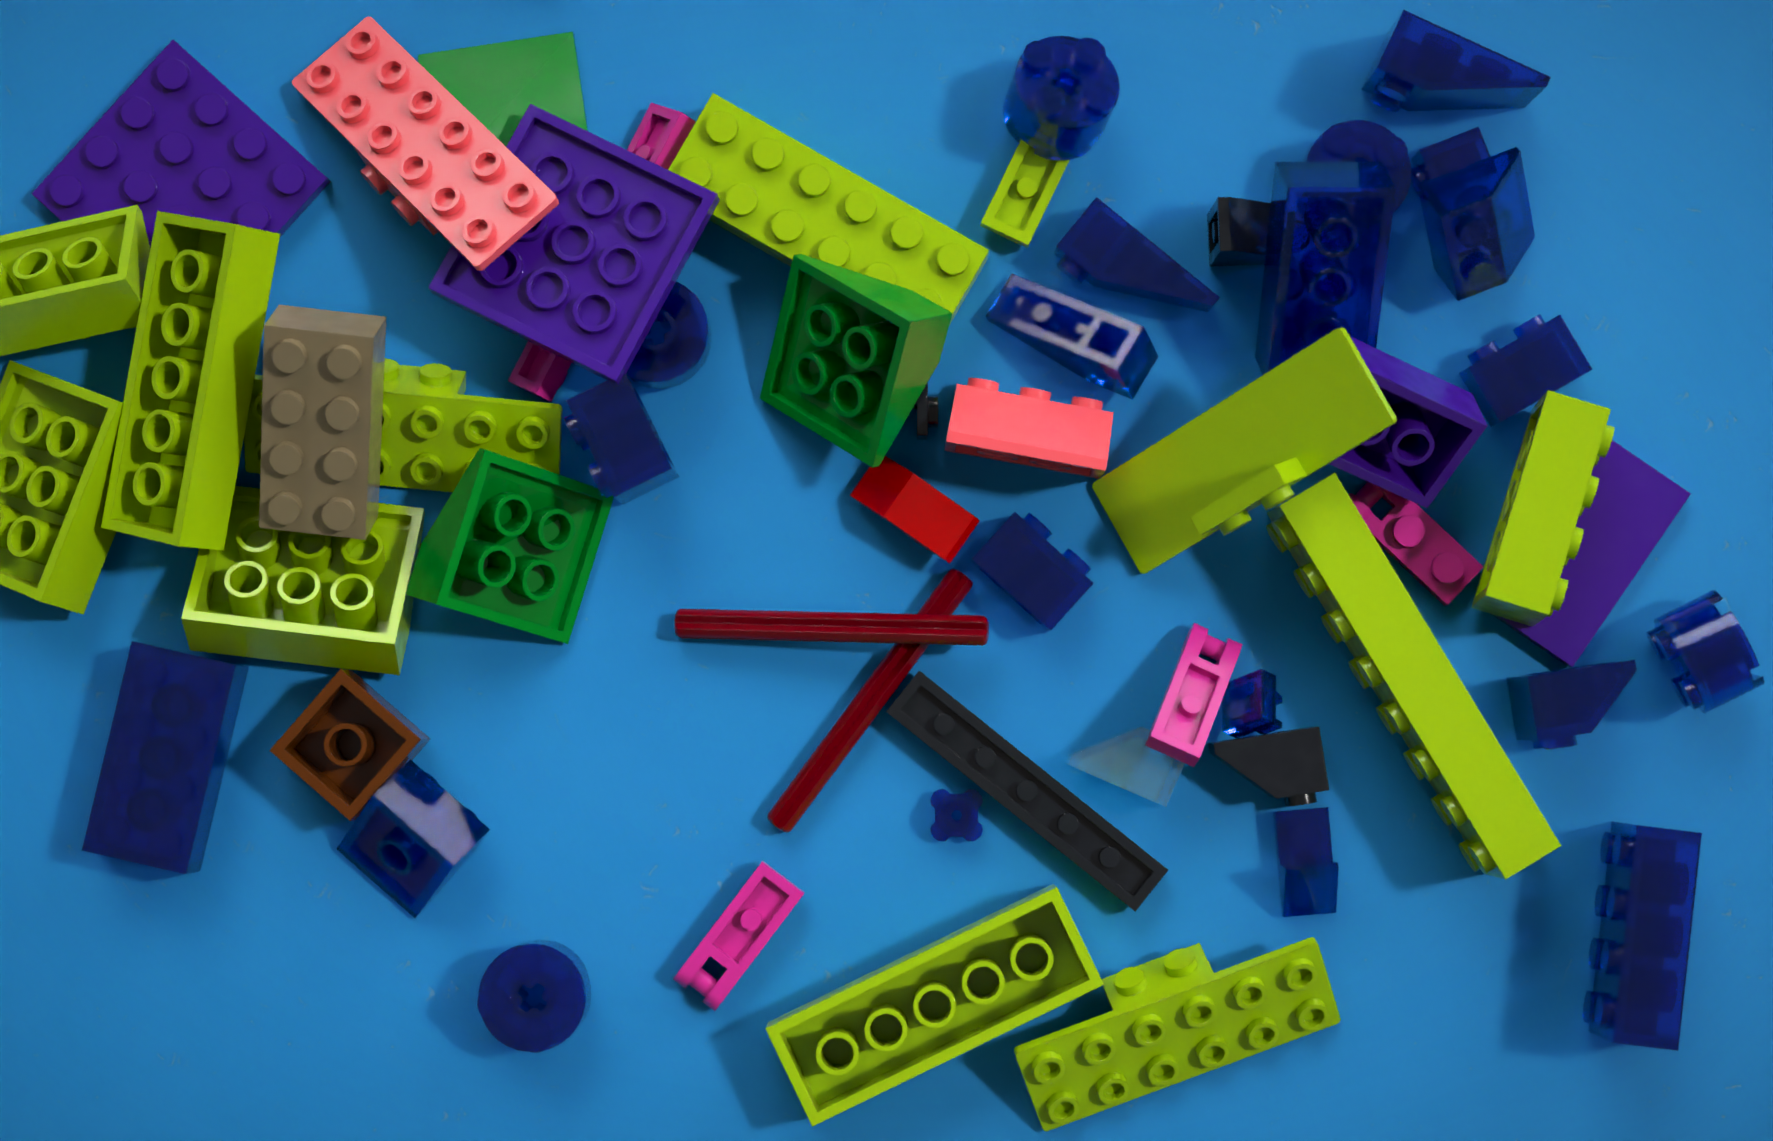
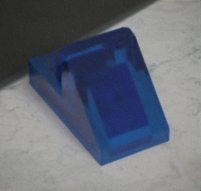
(1305, 862)

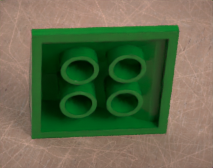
(506, 77)
(851, 355)
(513, 546)

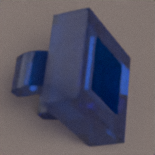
(1251, 705)

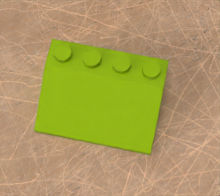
(54, 486)
(306, 592)

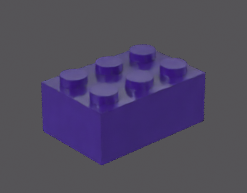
(1431, 433)

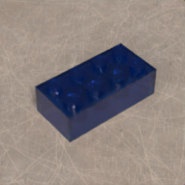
(1323, 255)
(165, 758)
(1642, 935)

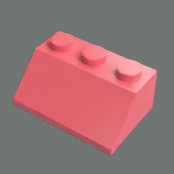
(1030, 428)

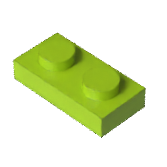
(1023, 195)

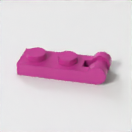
(1418, 543)
(1193, 696)
(740, 933)

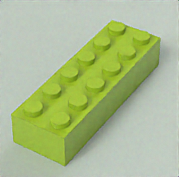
(806, 204)
(190, 381)
(933, 1004)

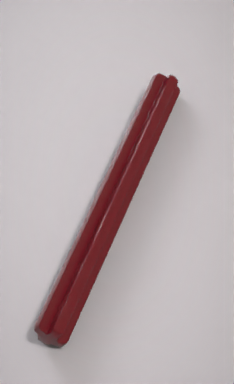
(832, 626)
(862, 710)

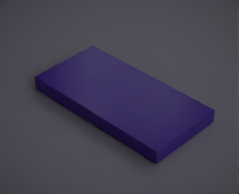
(1620, 532)

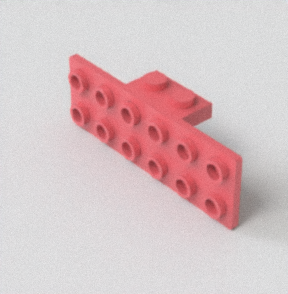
(424, 145)

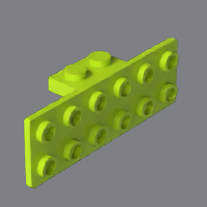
(437, 430)
(1244, 451)
(1175, 1024)

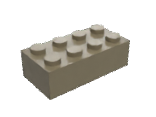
(321, 421)

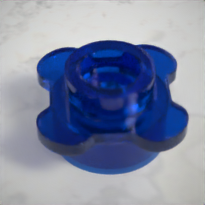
(945, 825)

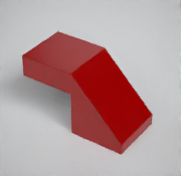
(915, 508)

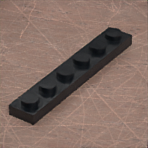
(1027, 791)

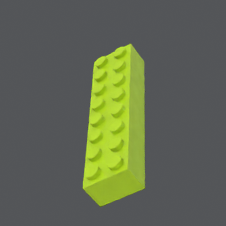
(1412, 680)

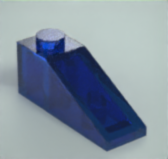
(1122, 260)
(1076, 335)

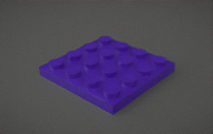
(183, 150)
(596, 263)

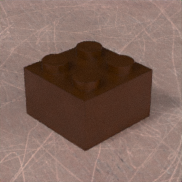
(349, 743)

